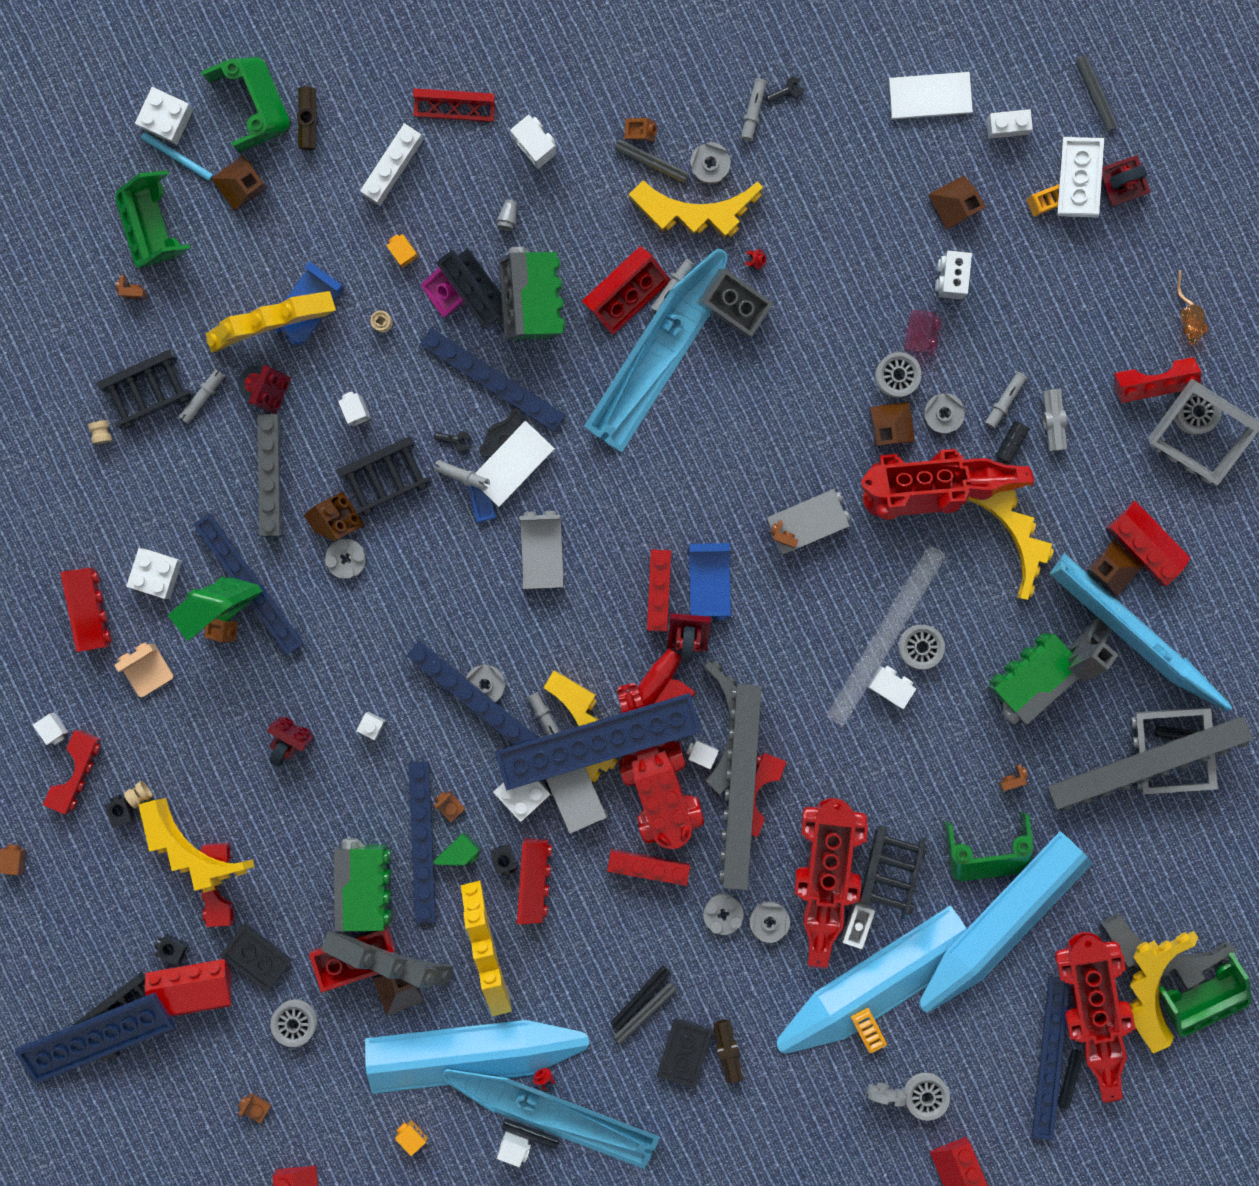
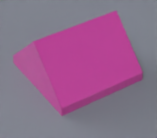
(442, 293)

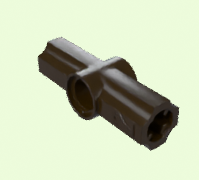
(307, 106)
(728, 1051)

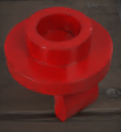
(759, 259)
(542, 1077)

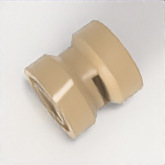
(385, 322)
(99, 432)
(138, 794)

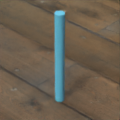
(177, 156)

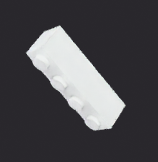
(392, 164)

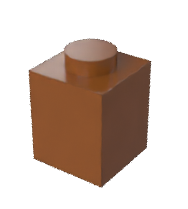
(12, 859)

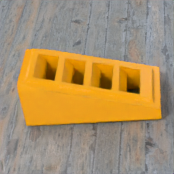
(1037, 203)
(875, 1041)

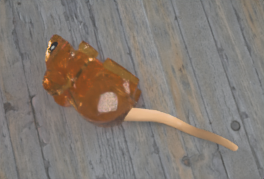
(1193, 317)

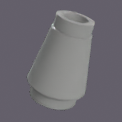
(507, 216)

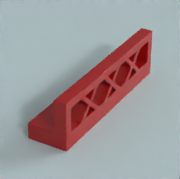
(454, 97)

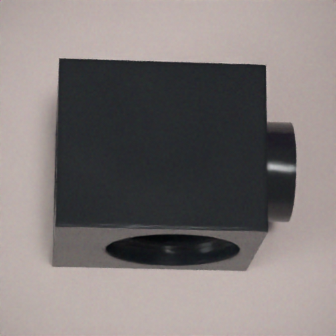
(114, 817)
(507, 851)
(179, 949)

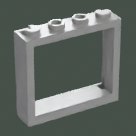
(1190, 464)
(1139, 743)

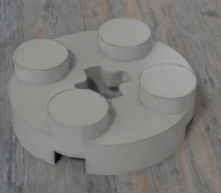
(721, 159)
(932, 414)
(334, 560)
(490, 673)
(717, 924)
(776, 931)
(882, 1094)

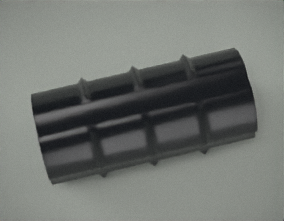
(1012, 442)

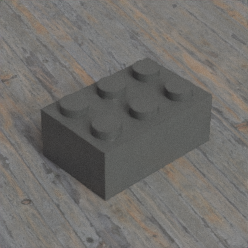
(735, 302)

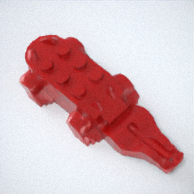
(936, 484)
(667, 812)
(828, 878)
(1097, 1014)

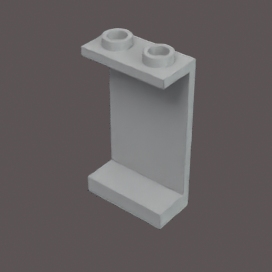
(812, 519)
(542, 550)
(576, 799)

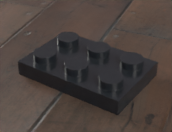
(255, 957)
(684, 1052)

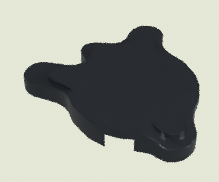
(500, 433)

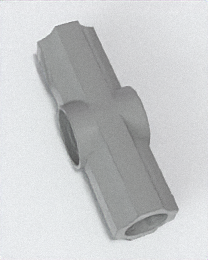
(1054, 420)

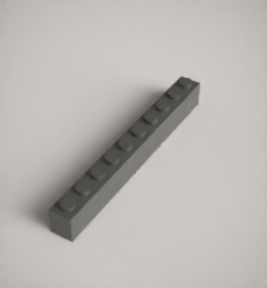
(1151, 762)
(741, 786)

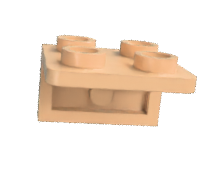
(145, 669)

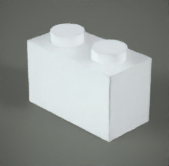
(1009, 124)
(354, 409)
(892, 687)
(857, 925)
(513, 1149)

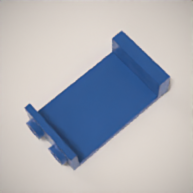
(311, 282)
(710, 580)

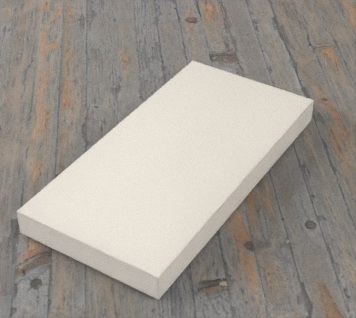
(930, 95)
(1080, 177)
(514, 462)

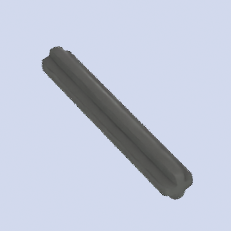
(1096, 93)
(651, 161)
(640, 1017)

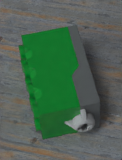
(530, 295)
(1033, 679)
(361, 886)

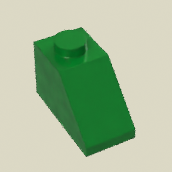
(459, 852)

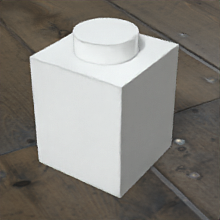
(371, 725)
(51, 729)
(702, 754)

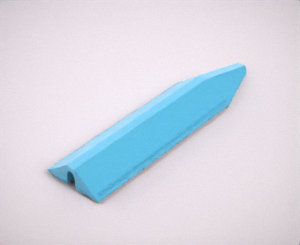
(654, 357)
(1134, 631)
(1006, 920)
(875, 984)
(487, 1049)
(556, 1116)

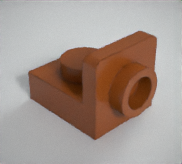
(640, 129)
(133, 292)
(786, 538)
(221, 631)
(1011, 781)
(449, 805)
(254, 1107)

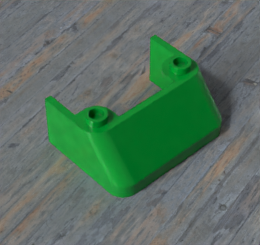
(271, 116)
(144, 222)
(218, 600)
(965, 867)
(1209, 1001)

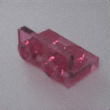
(923, 331)

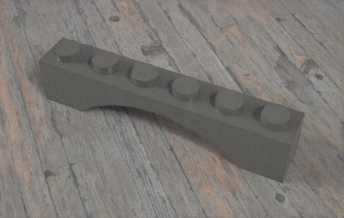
(269, 474)

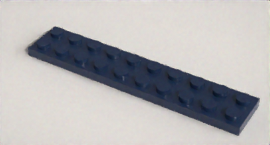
(598, 741)

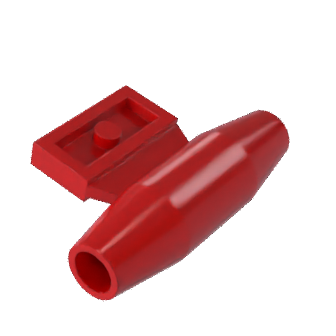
(658, 681)

